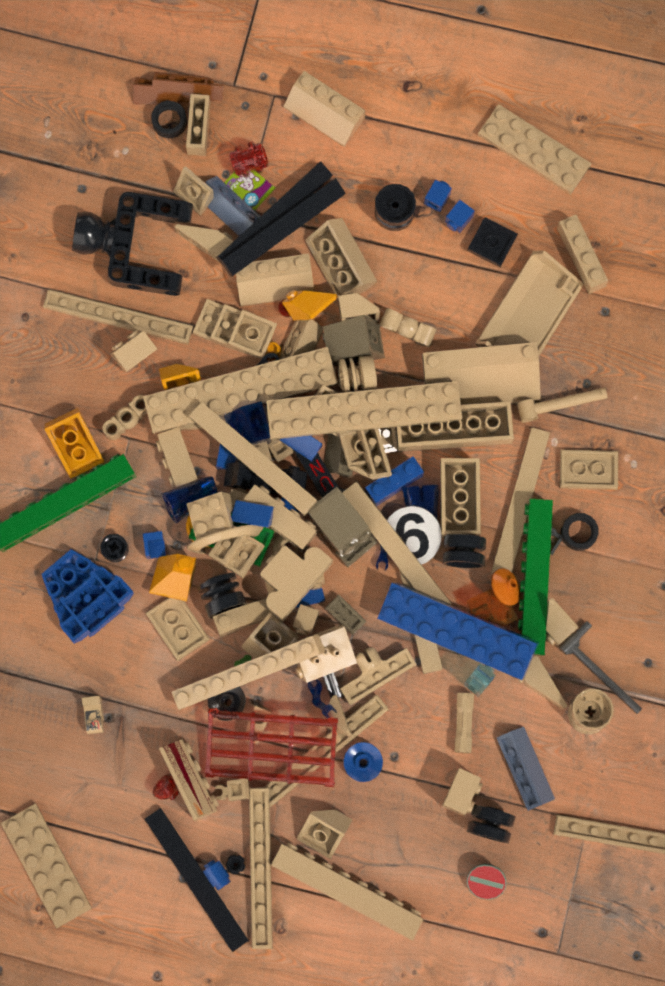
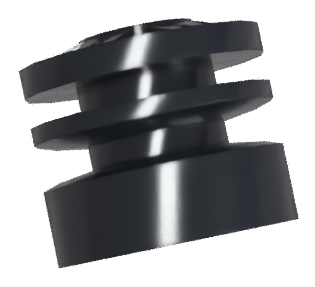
(221, 593)

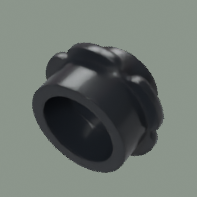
(230, 864)

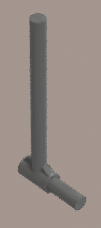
(571, 646)

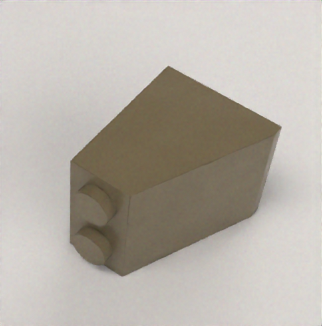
(353, 339)
(339, 522)

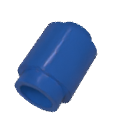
(216, 874)

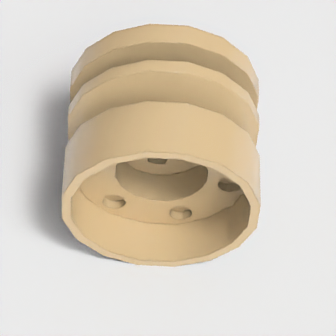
(358, 376)
(596, 702)

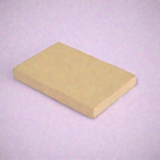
(589, 469)
(177, 627)

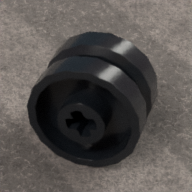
(395, 196)
(464, 551)
(491, 821)

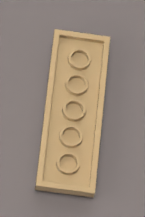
(534, 149)
(46, 865)

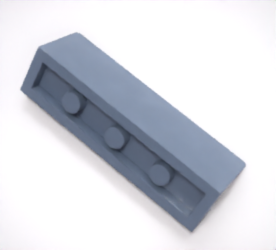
(230, 207)
(525, 768)

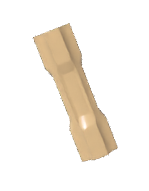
(463, 737)

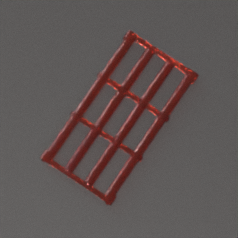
(251, 755)

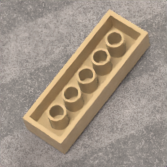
(480, 426)

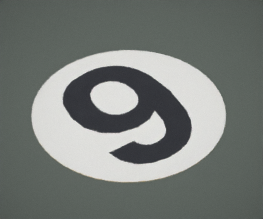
(418, 531)

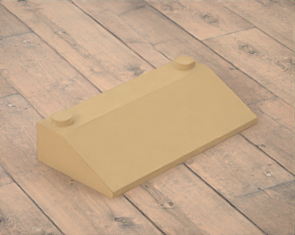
(532, 304)
(487, 373)

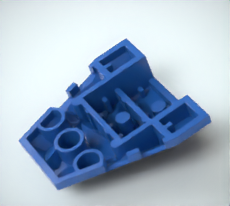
(84, 595)

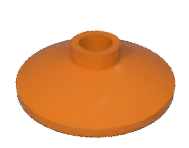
(506, 587)

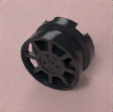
(114, 548)

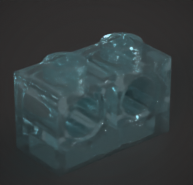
(480, 679)

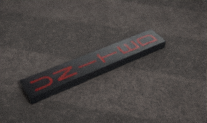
(318, 474)

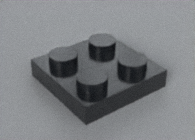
(492, 242)

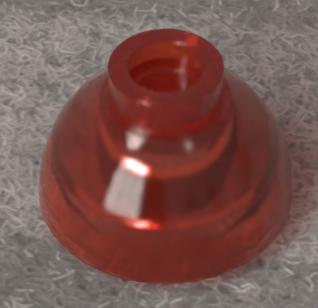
(166, 788)

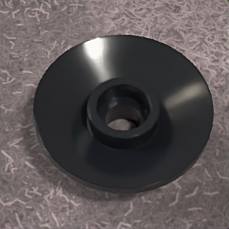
(219, 701)

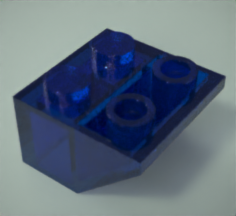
(250, 423)

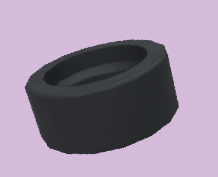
(164, 106)
(579, 517)

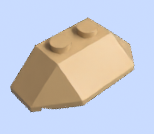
(365, 453)

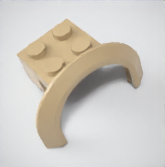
(213, 521)

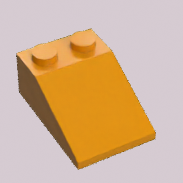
(73, 442)

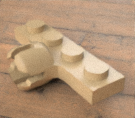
(375, 672)

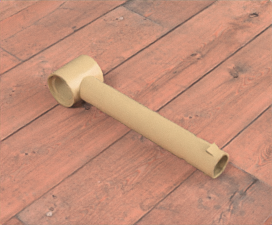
(528, 409)

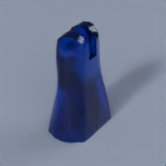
(424, 497)
(177, 499)

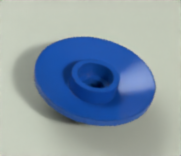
(370, 754)

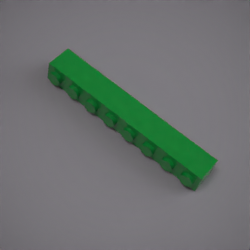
(65, 501)
(536, 571)

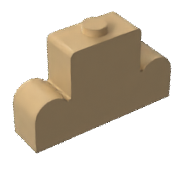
(292, 577)

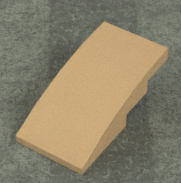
(234, 328)

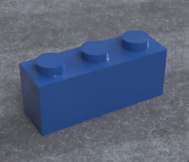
(401, 477)

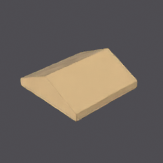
(193, 190)

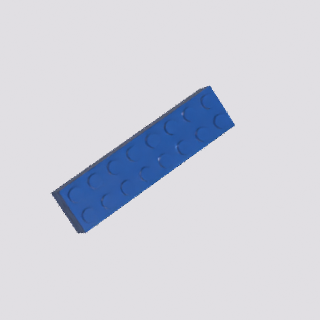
(458, 630)

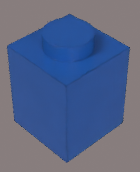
(438, 195)
(459, 216)

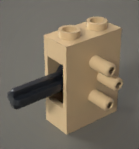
(337, 656)

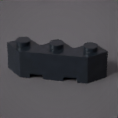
(240, 476)

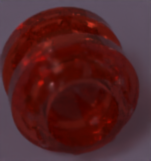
(249, 159)

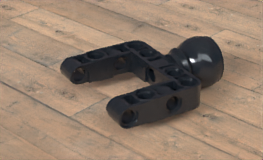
(116, 238)

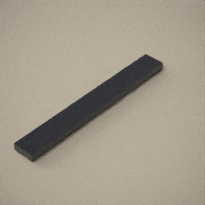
(295, 195)
(282, 227)
(196, 880)

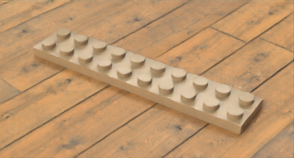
(240, 388)
(364, 410)

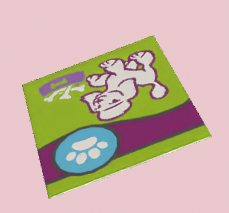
(251, 189)

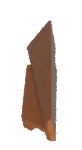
(174, 88)

